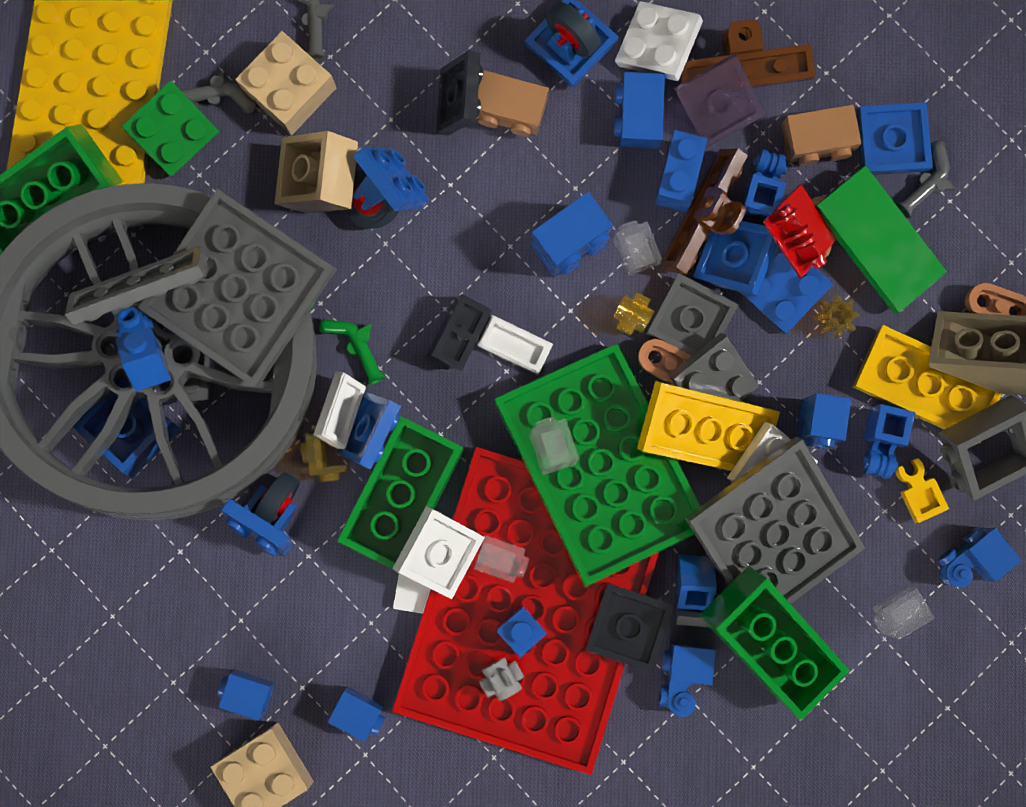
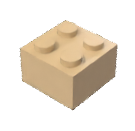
(286, 83)
(316, 172)
(263, 771)

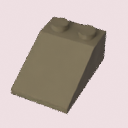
(982, 349)

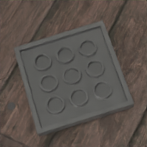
(251, 294)
(779, 523)

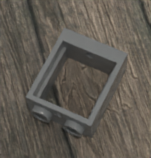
(956, 439)

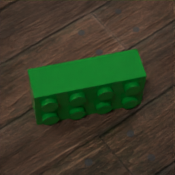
(50, 176)
(403, 483)
(774, 642)

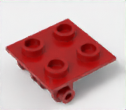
(800, 231)

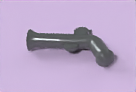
(313, 19)
(219, 89)
(929, 183)

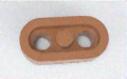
(997, 300)
(669, 359)

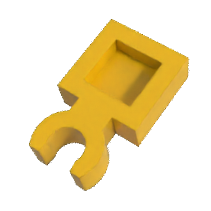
(922, 496)

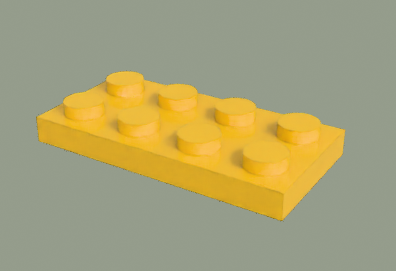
(900, 375)
(700, 426)

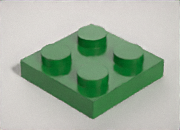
(170, 129)

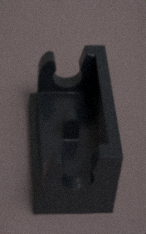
(459, 332)

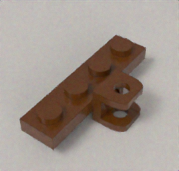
(759, 65)
(708, 212)

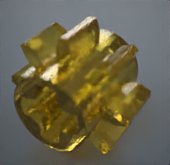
(842, 309)
(633, 314)

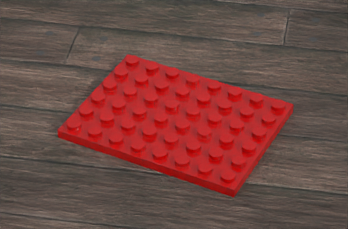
(564, 687)

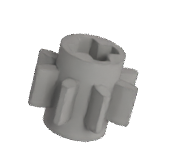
(501, 679)

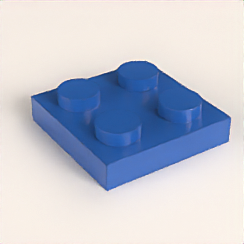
(895, 138)
(737, 259)
(785, 295)
(371, 426)

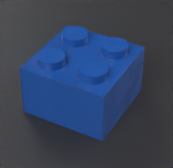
(571, 235)
(135, 441)

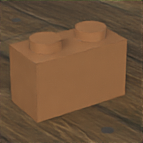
(511, 103)
(821, 135)

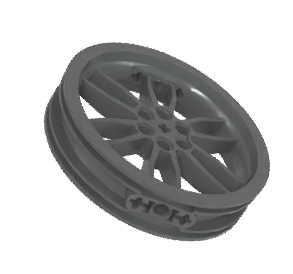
(24, 267)

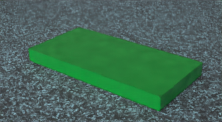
(880, 240)

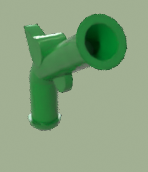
(358, 345)

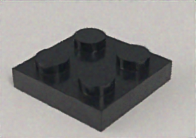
(459, 93)
(629, 627)

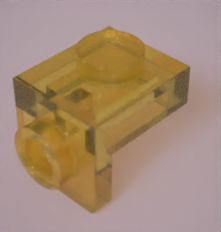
(314, 454)

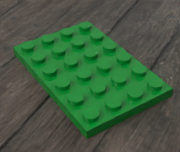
(616, 498)

